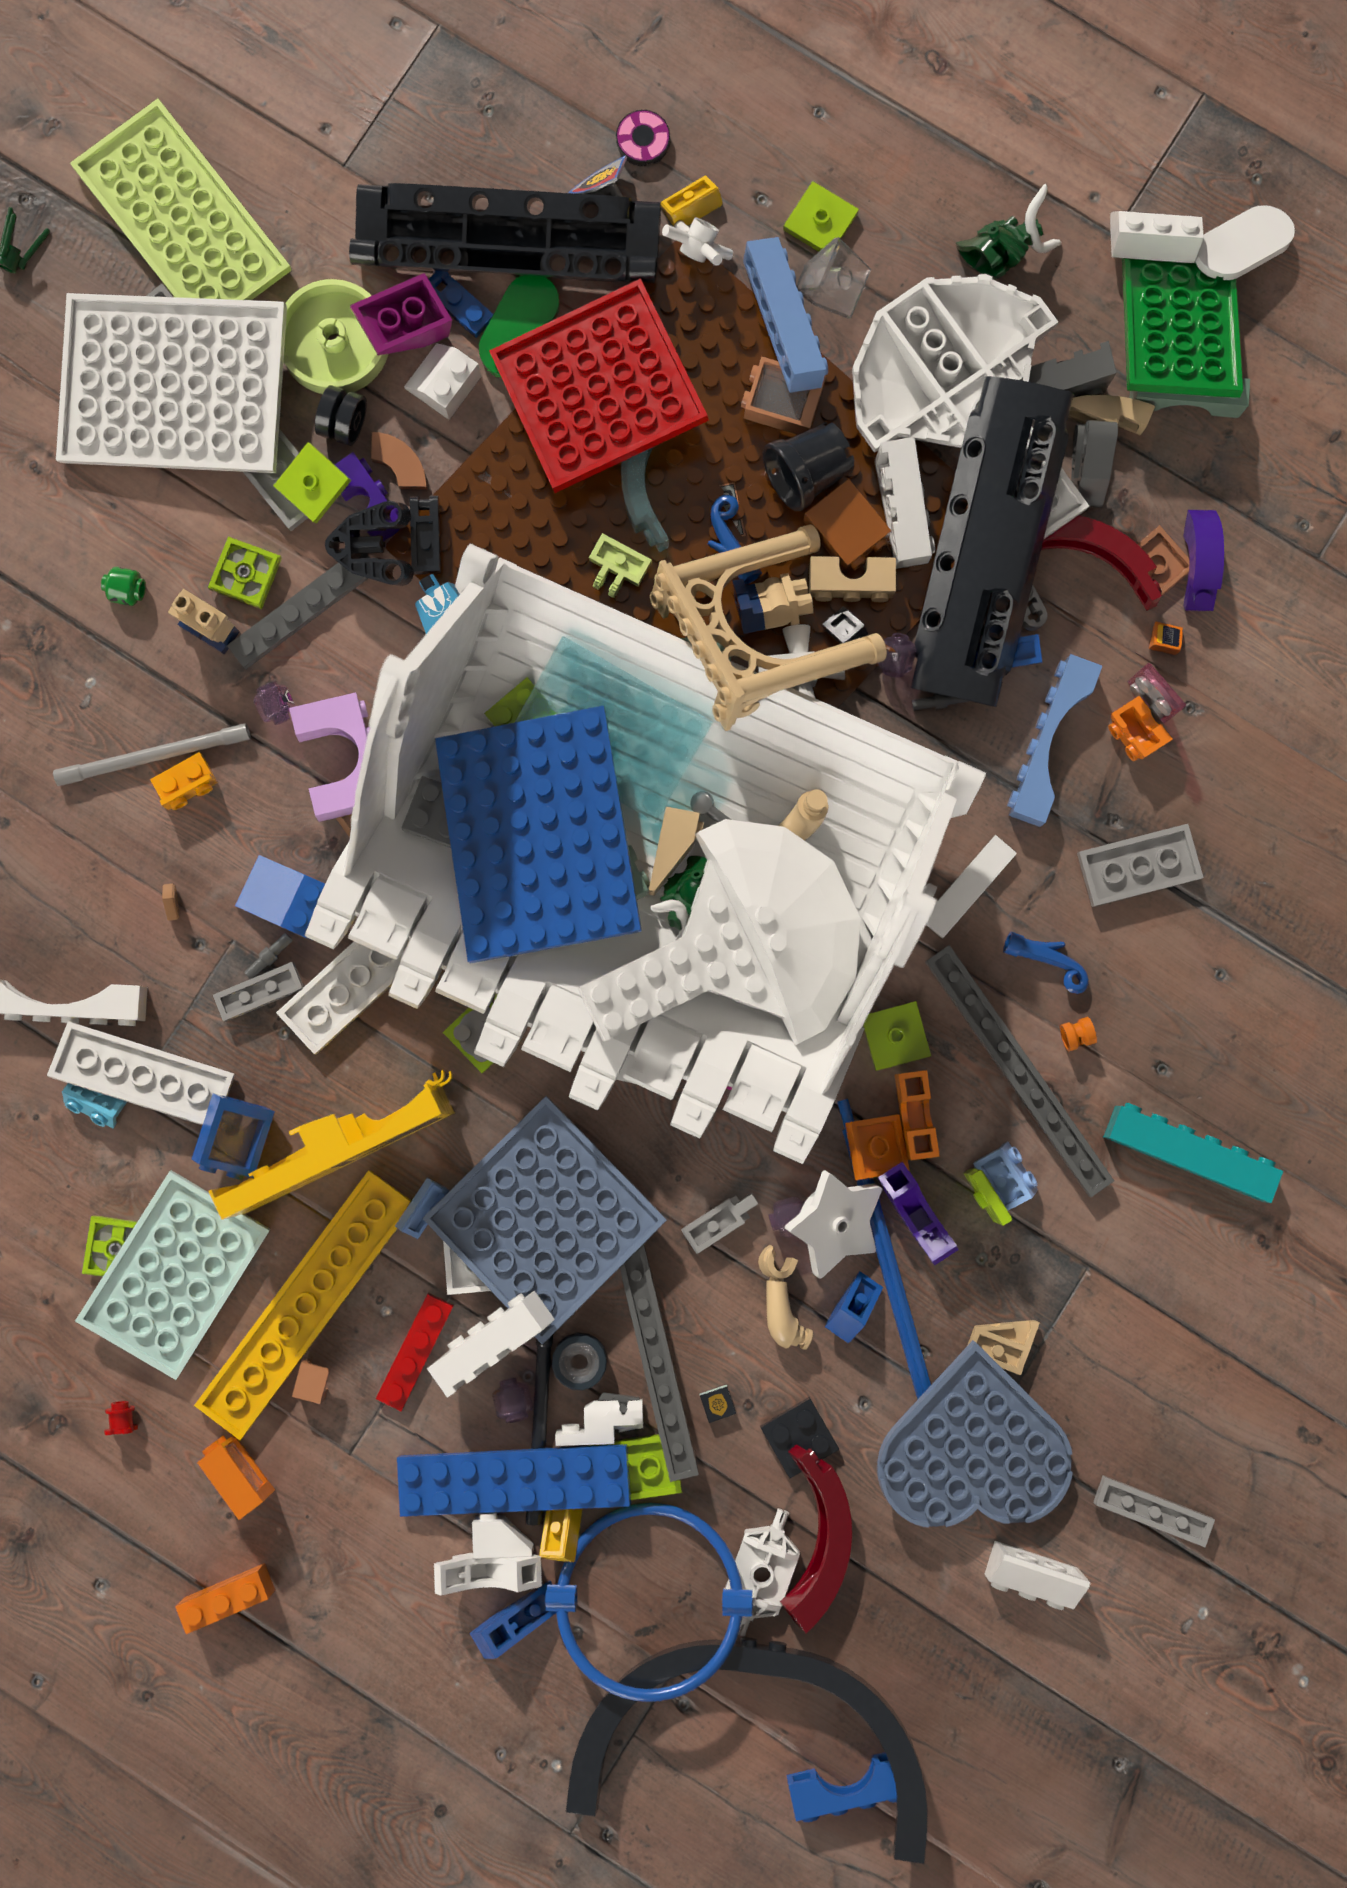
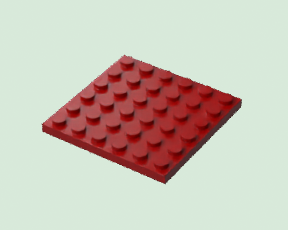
(598, 385)

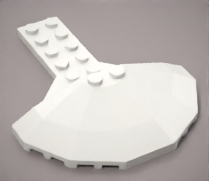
(930, 360)
(762, 930)

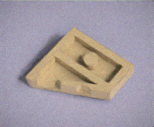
(1006, 1342)

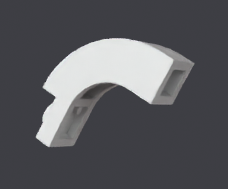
(505, 1572)

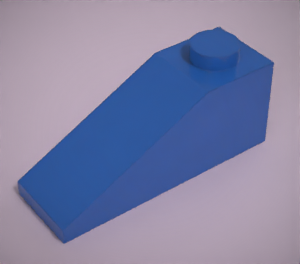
(512, 1623)

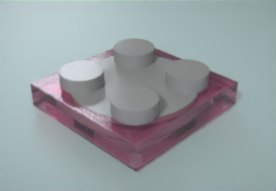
(1156, 693)

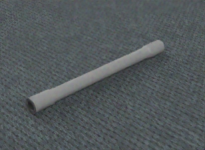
(223, 737)

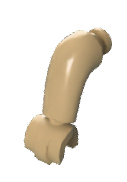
(807, 814)
(780, 1320)

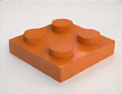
(876, 1146)

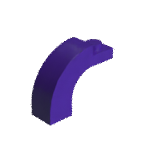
(1206, 559)
(917, 1214)

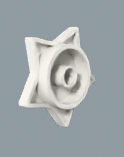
(836, 1222)

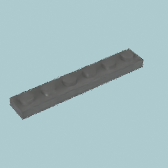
(294, 614)

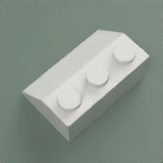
(1155, 236)
(1035, 1576)

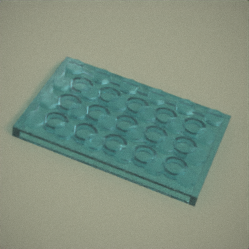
(648, 730)

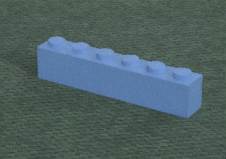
(785, 315)

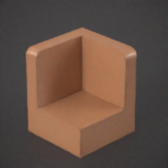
(311, 1382)

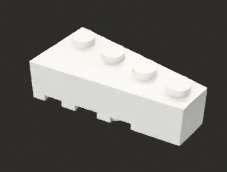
(904, 502)
(490, 1342)

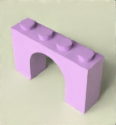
(328, 717)

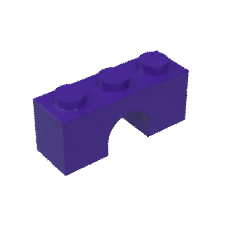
(363, 484)

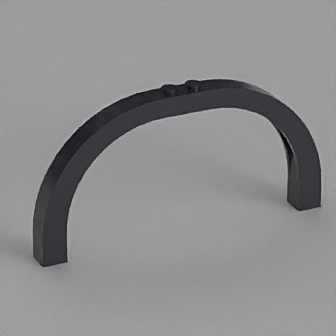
(771, 1661)

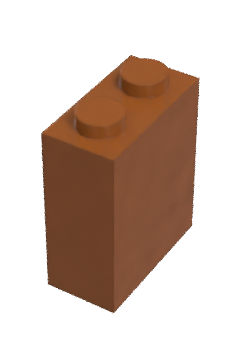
(848, 526)

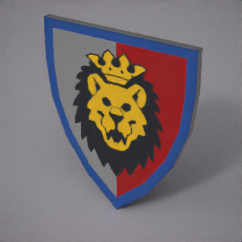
(603, 180)

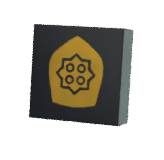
(717, 1403)

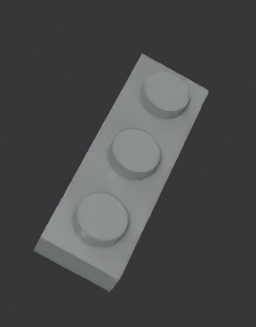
(258, 991)

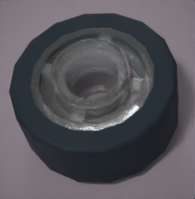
(575, 1377)

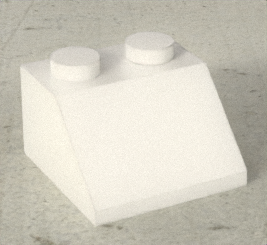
(444, 379)

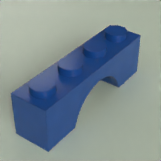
(816, 1797)

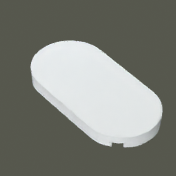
(1245, 242)

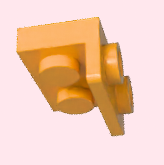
(184, 782)

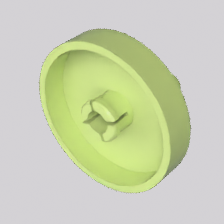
(311, 318)

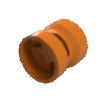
(1078, 1034)

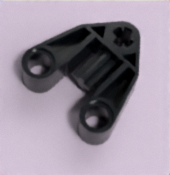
(370, 519)

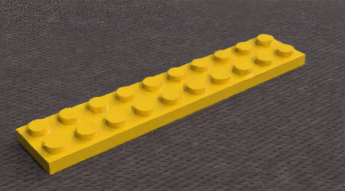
(303, 1305)

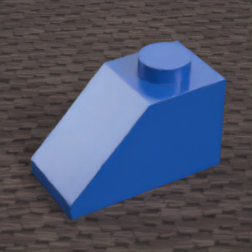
(854, 1307)

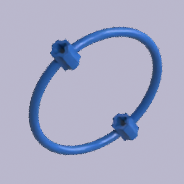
(735, 1603)

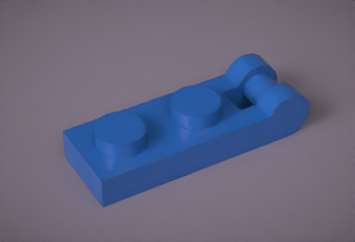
(461, 304)

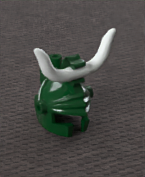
(1006, 242)
(680, 893)

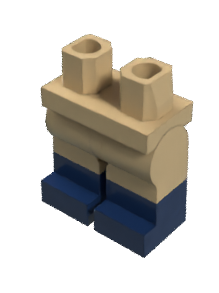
(771, 602)
(203, 621)

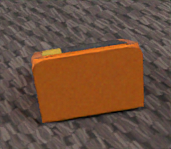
(1166, 638)

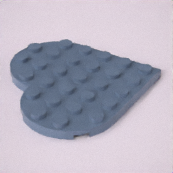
(974, 1447)

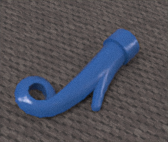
(725, 536)
(1045, 952)

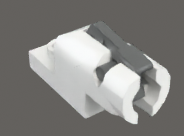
(602, 1419)

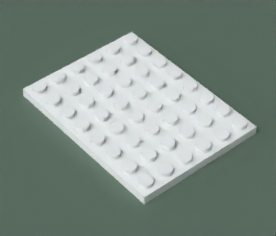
(171, 382)

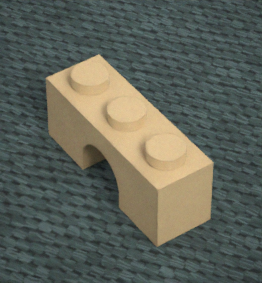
(828, 581)

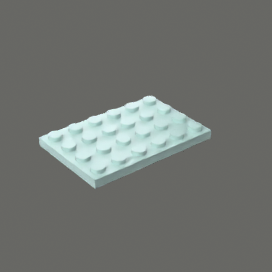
(172, 1276)

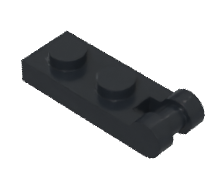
(425, 536)

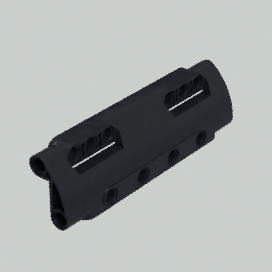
(506, 233)
(993, 541)

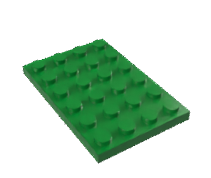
(1180, 330)

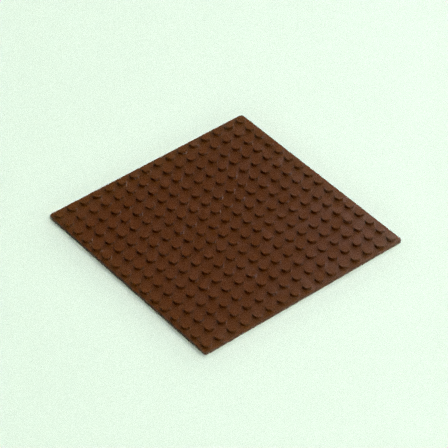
(552, 534)

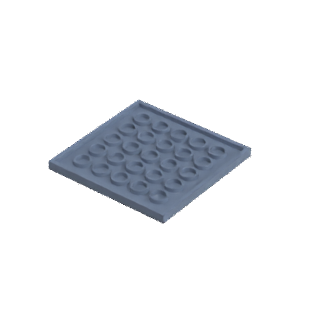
(545, 1216)

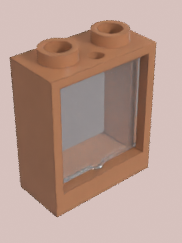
(774, 405)

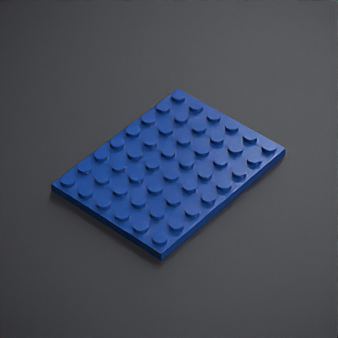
(537, 835)

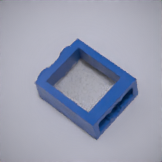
(232, 1136)

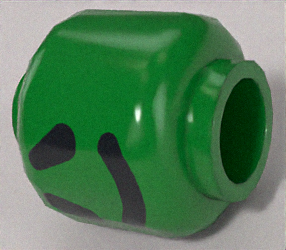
(123, 586)

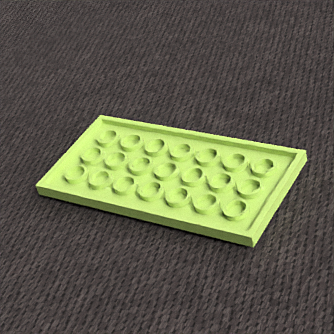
(179, 210)

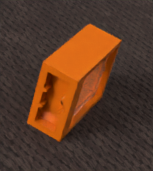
(235, 1475)

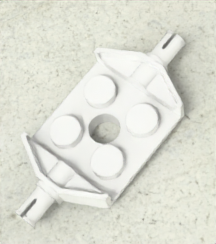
(769, 1549)

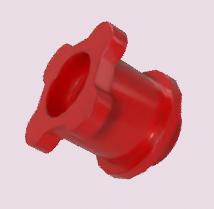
(120, 1418)

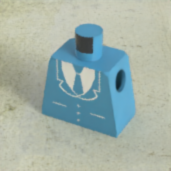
(435, 602)

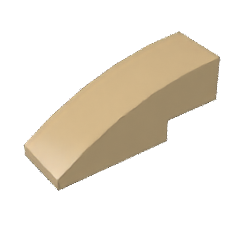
(1127, 412)

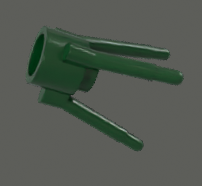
(10, 255)

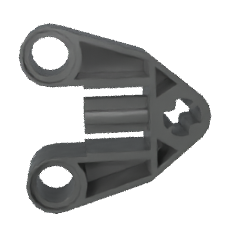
(1093, 459)

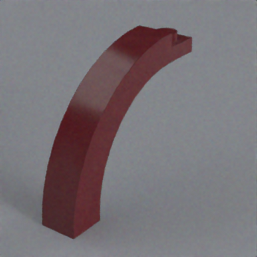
(1113, 548)
(832, 1551)

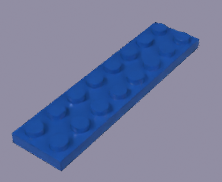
(514, 1480)

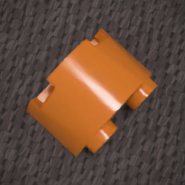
(1138, 729)

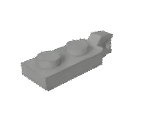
(718, 1222)

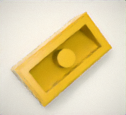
(692, 201)
(560, 1534)

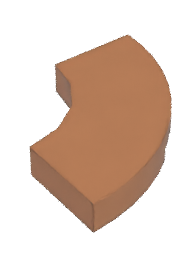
(400, 459)

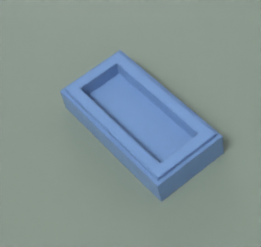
(425, 1199)

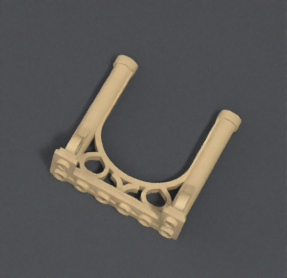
(738, 689)

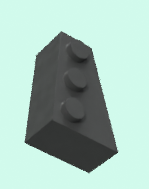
(1081, 375)

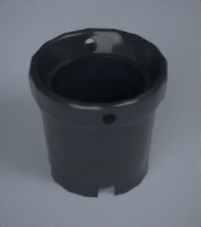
(807, 464)

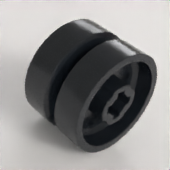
(340, 415)

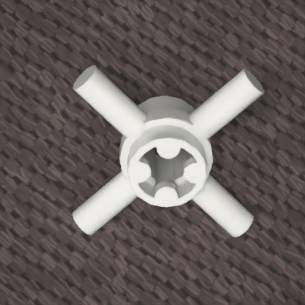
(698, 241)

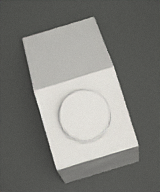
(498, 1537)

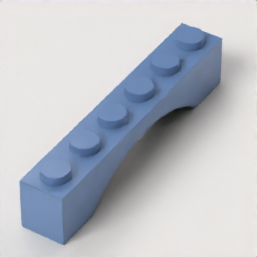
(1035, 794)

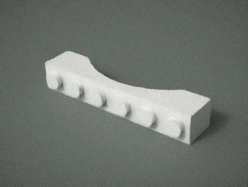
(115, 1002)

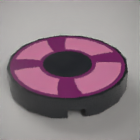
(643, 137)

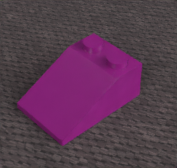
(403, 317)

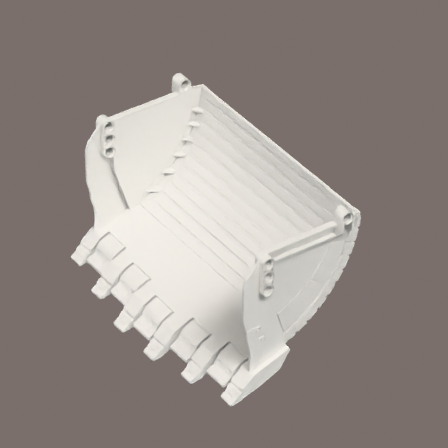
(880, 830)

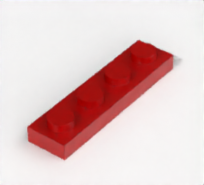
(414, 1352)

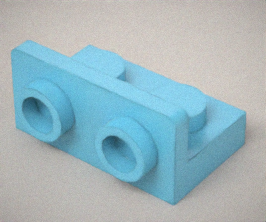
(99, 1107)

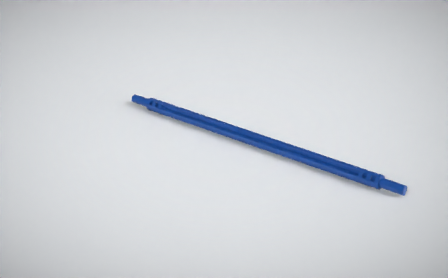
(893, 1280)

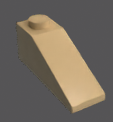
(674, 844)

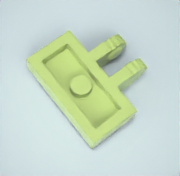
(620, 561)

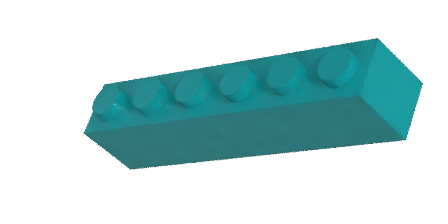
(1192, 1153)

